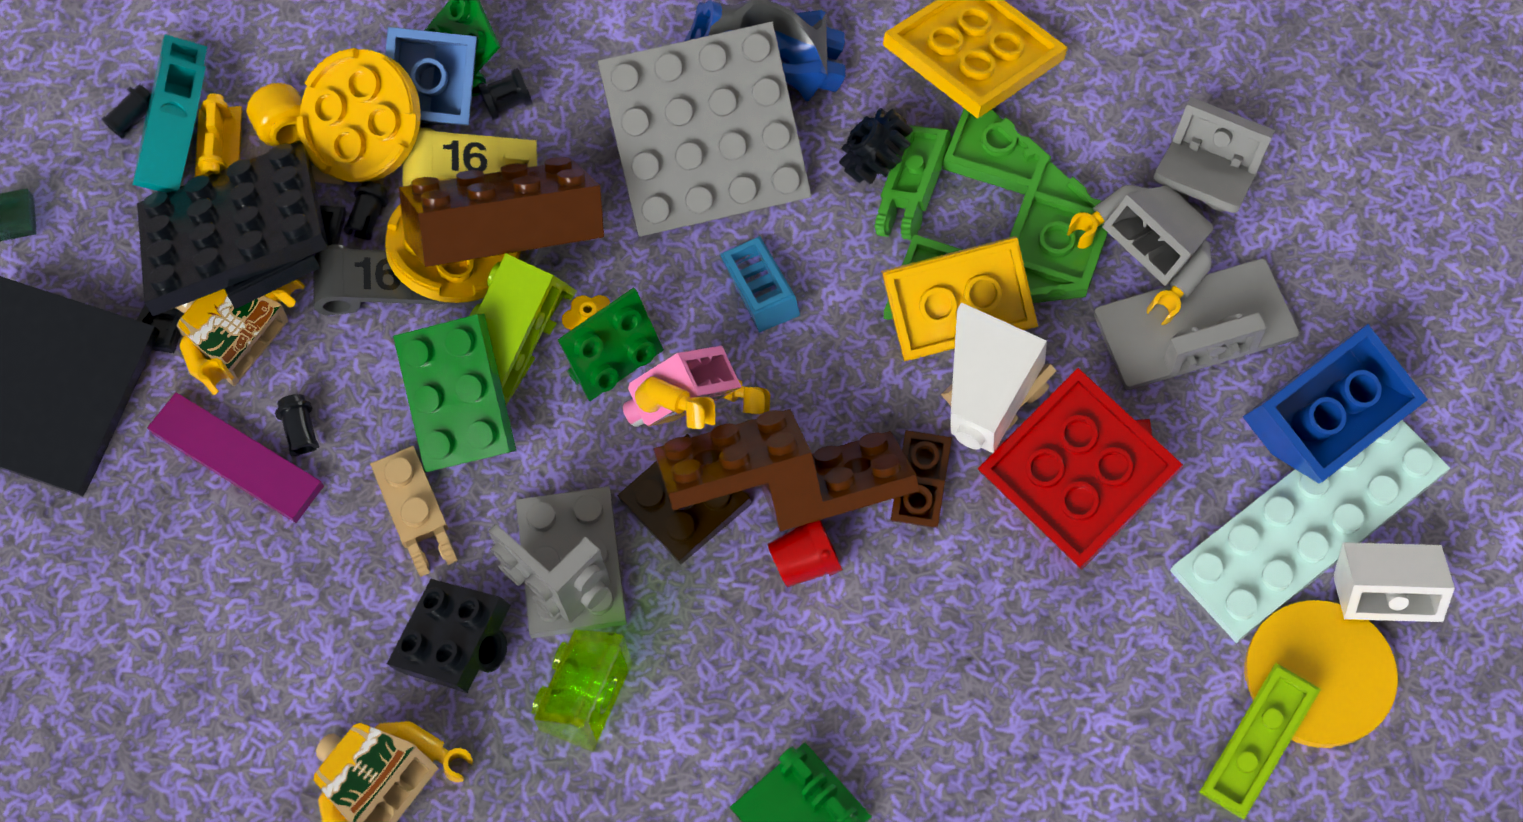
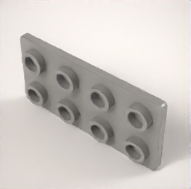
(1221, 320)

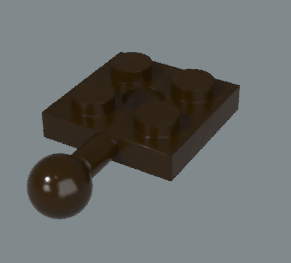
(679, 530)

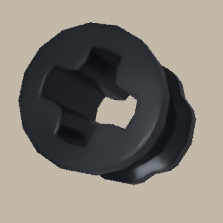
(505, 93)

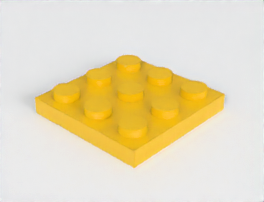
(975, 50)

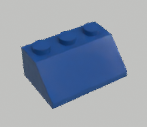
(1336, 406)

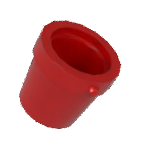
(804, 554)

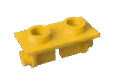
(217, 135)

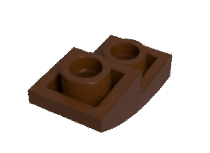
(929, 459)

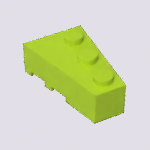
(517, 313)

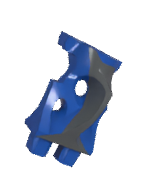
(801, 40)

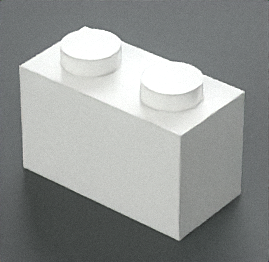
(1393, 582)

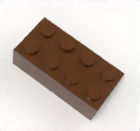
(500, 211)

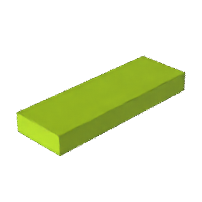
(1259, 741)

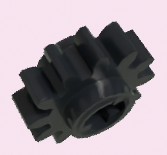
(875, 146)

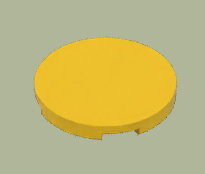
(358, 115)
(445, 282)
(1338, 656)

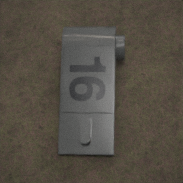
(355, 277)

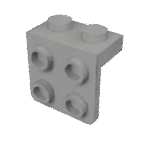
(1214, 156)
(568, 588)

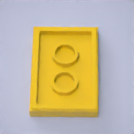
(929, 292)

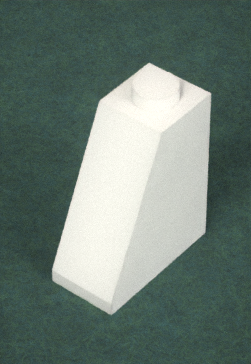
(990, 376)

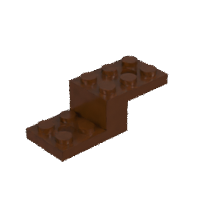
(777, 457)

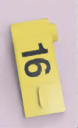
(447, 154)

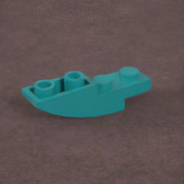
(170, 115)

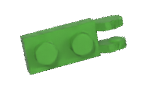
(912, 181)

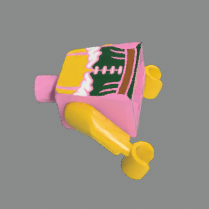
(689, 387)

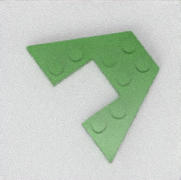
(1000, 156)

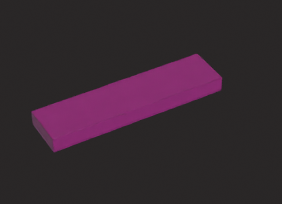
(236, 457)

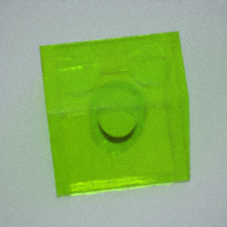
(583, 687)

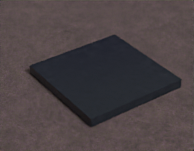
(63, 383)

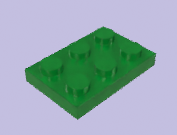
(454, 392)

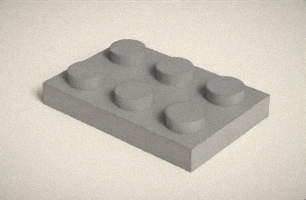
(550, 530)

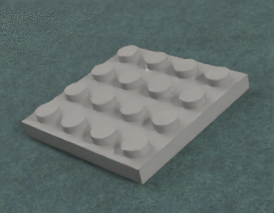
(704, 129)

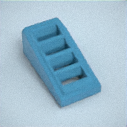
(768, 309)

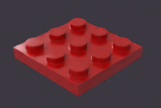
(1080, 468)

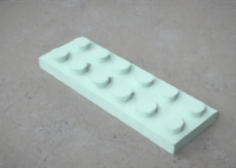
(1299, 530)

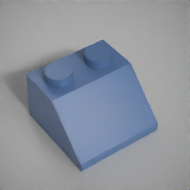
(440, 70)

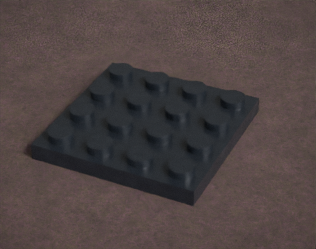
(229, 227)

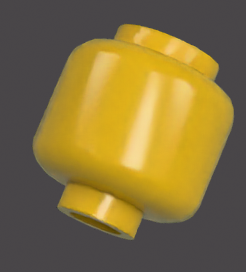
(274, 113)

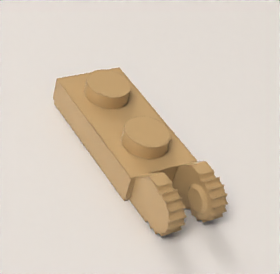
(412, 505)

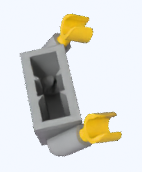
(1159, 233)

